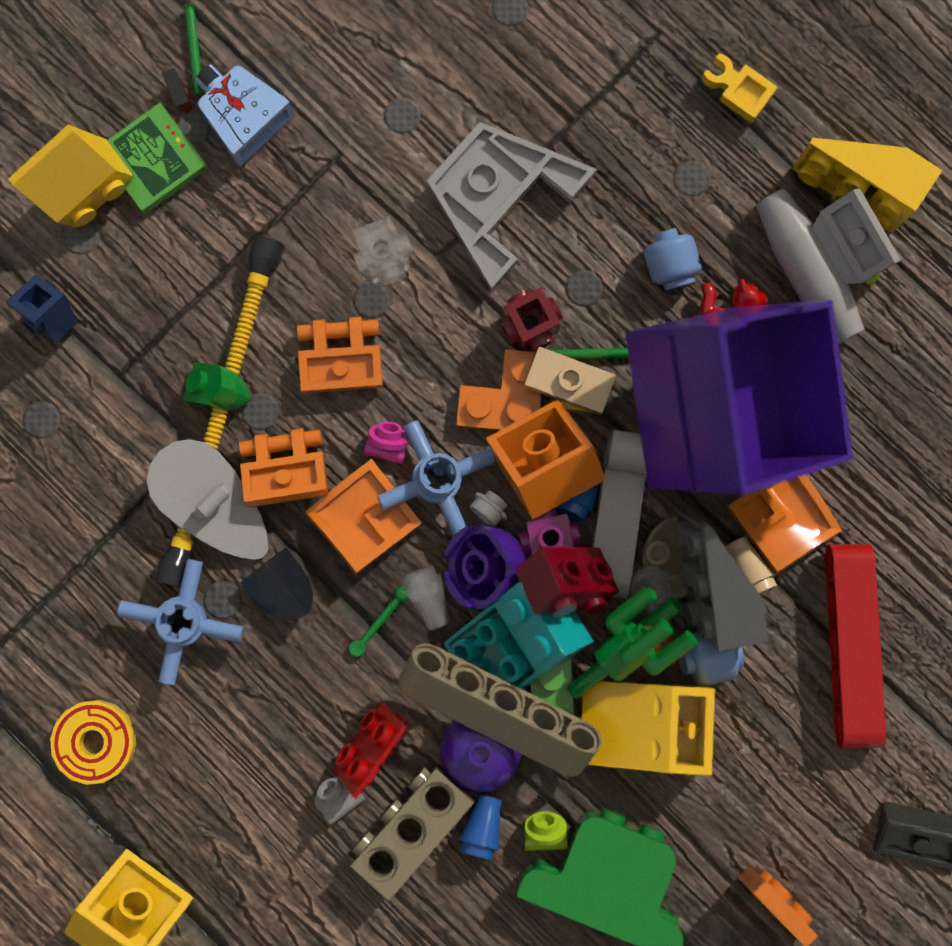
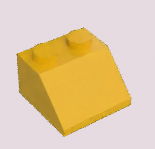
(72, 176)
(128, 907)

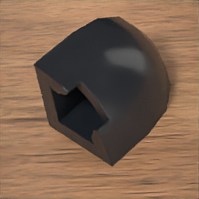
(281, 587)

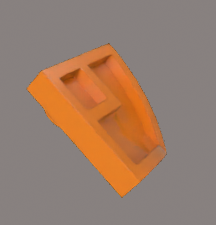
(355, 521)
(785, 521)

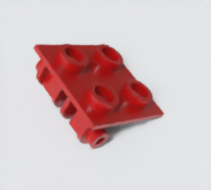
(360, 760)

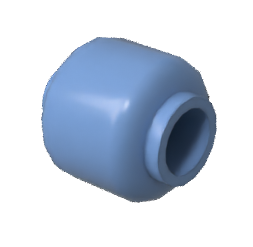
(672, 259)
(710, 666)

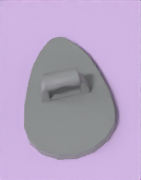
(206, 499)

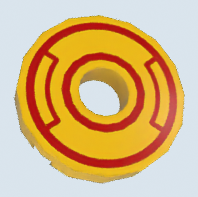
(69, 747)

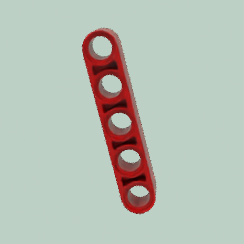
(855, 646)

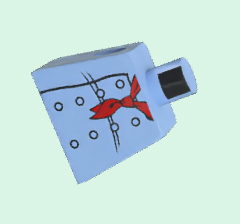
(241, 110)

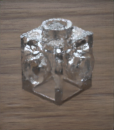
(381, 239)

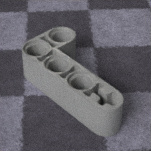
(620, 505)

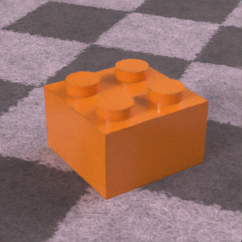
(546, 458)

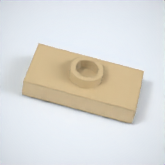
(570, 380)

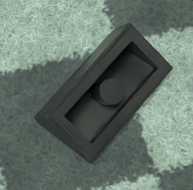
(915, 835)

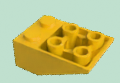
(888, 176)
(652, 726)

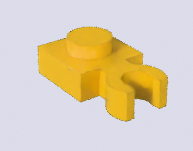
(744, 91)

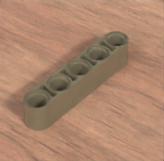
(499, 710)

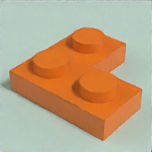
(498, 408)
(775, 898)

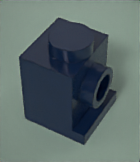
(43, 309)

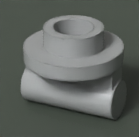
(335, 800)

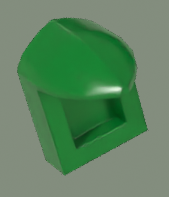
(215, 387)

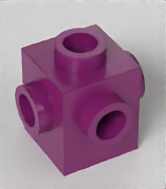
(532, 538)

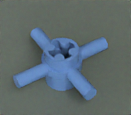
(440, 465)
(165, 615)

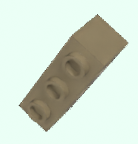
(410, 853)

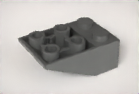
(720, 596)

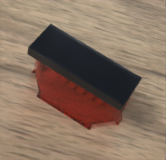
(177, 90)

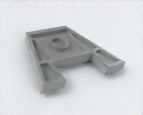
(487, 180)

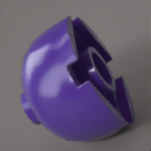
(482, 565)
(475, 759)

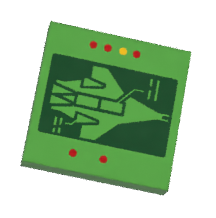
(157, 158)

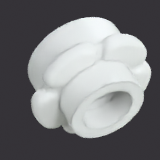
(489, 508)

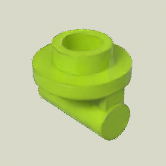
(545, 832)

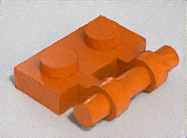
(339, 367)
(286, 477)

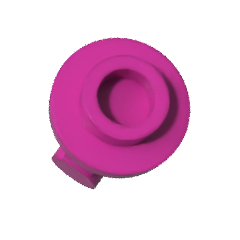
(387, 442)

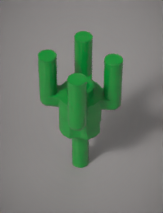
(634, 644)

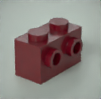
(567, 580)

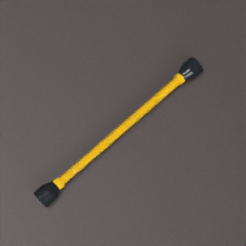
(263, 261)

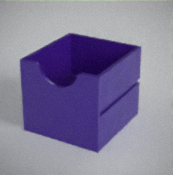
(740, 397)

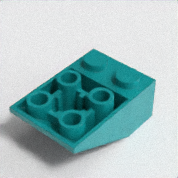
(517, 643)

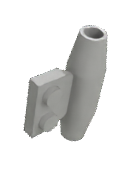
(828, 255)

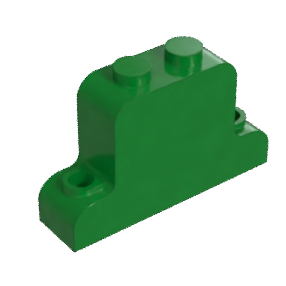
(609, 880)

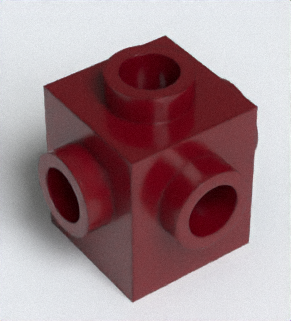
(533, 306)

